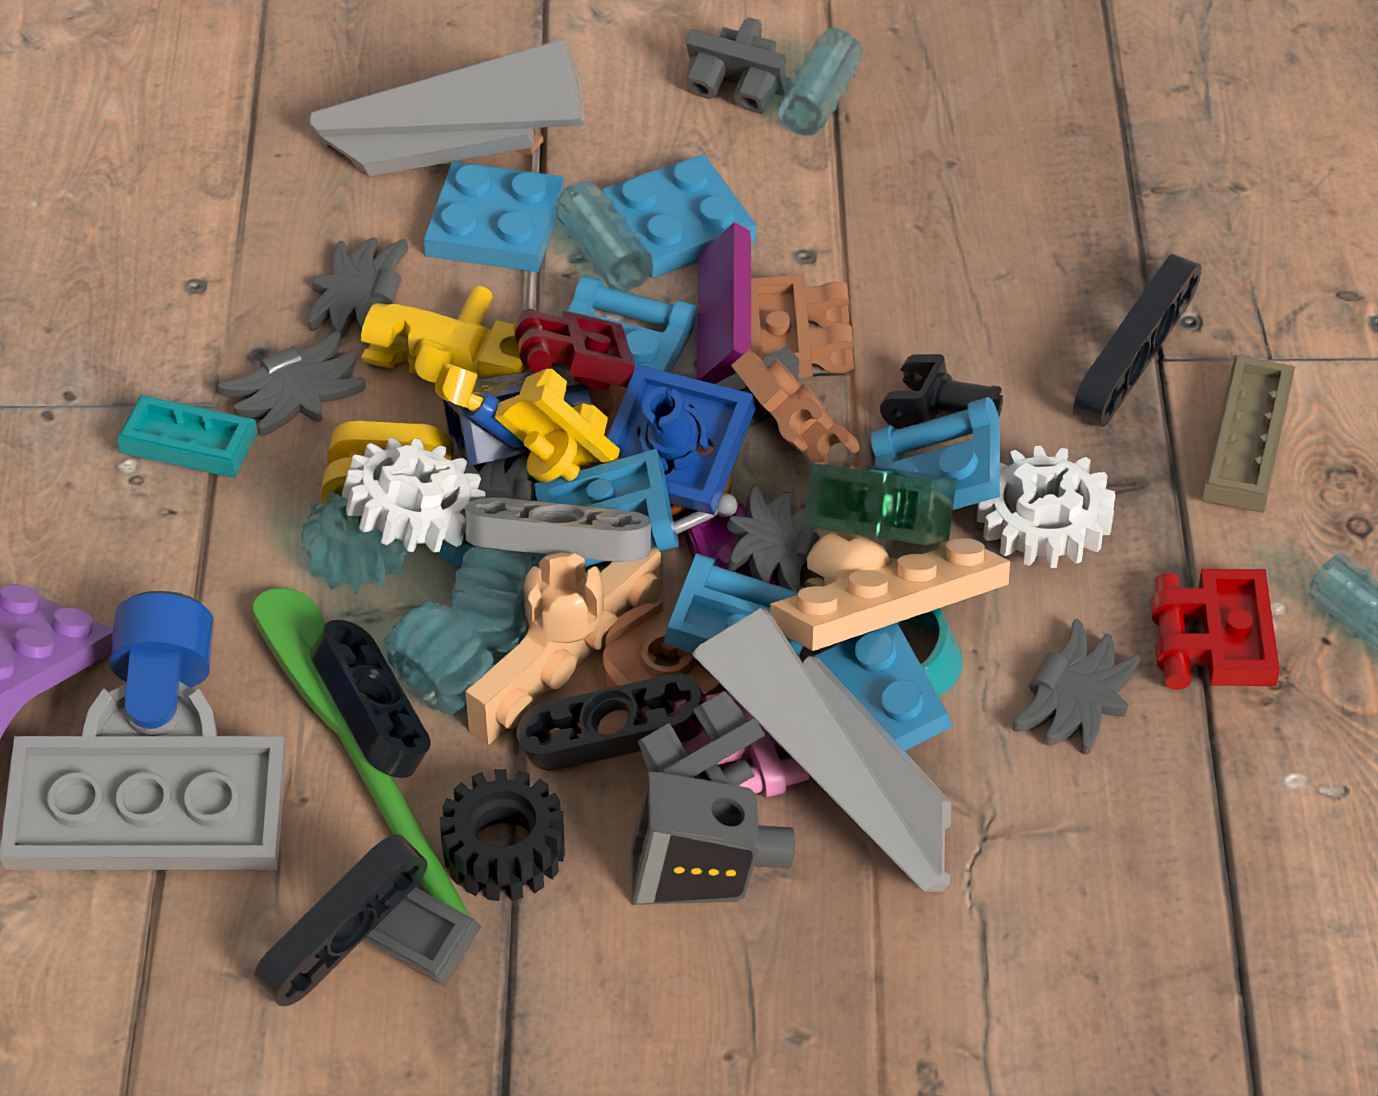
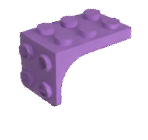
(42, 646)

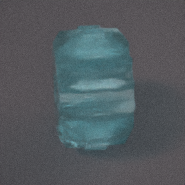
(345, 553)
(492, 595)
(437, 655)

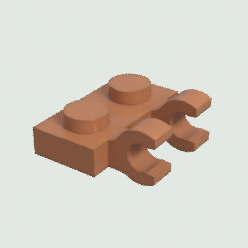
(781, 318)
(798, 411)

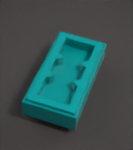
(187, 436)

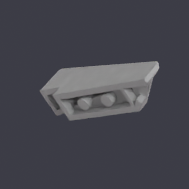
(457, 113)
(835, 743)

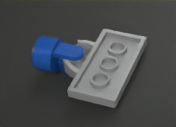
(149, 772)

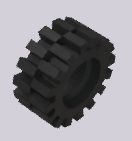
(508, 865)

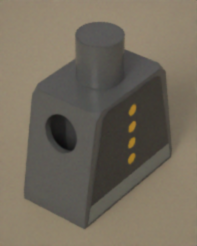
(701, 842)

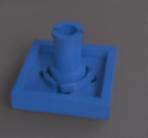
(678, 418)

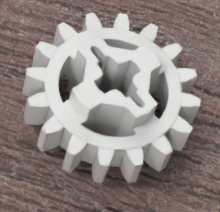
(411, 494)
(1047, 508)

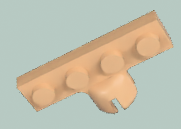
(871, 590)
(567, 622)

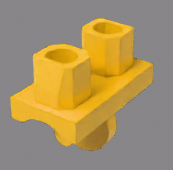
(557, 435)

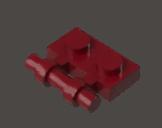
(588, 346)

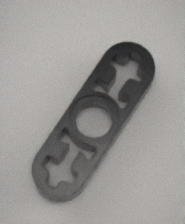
(590, 708)
(385, 730)
(340, 920)

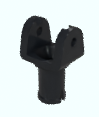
(933, 393)

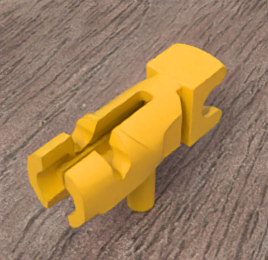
(399, 331)

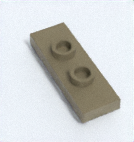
(1248, 434)

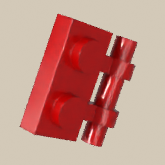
(1236, 625)

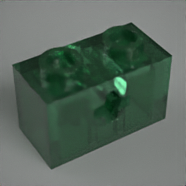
(880, 502)

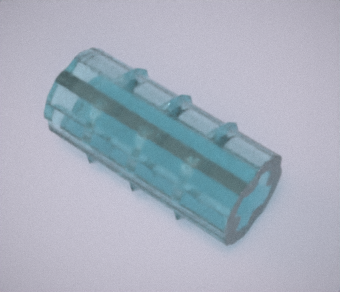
(820, 82)
(603, 236)
(1348, 596)

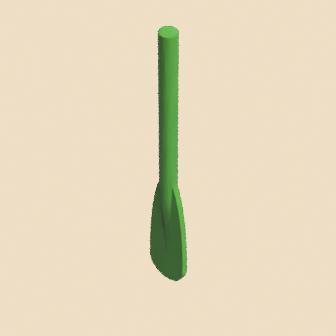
(290, 629)

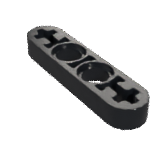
(1137, 340)

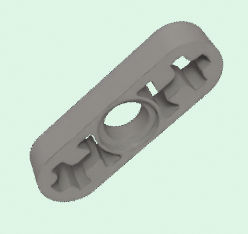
(558, 528)

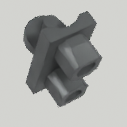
(737, 58)
(727, 734)

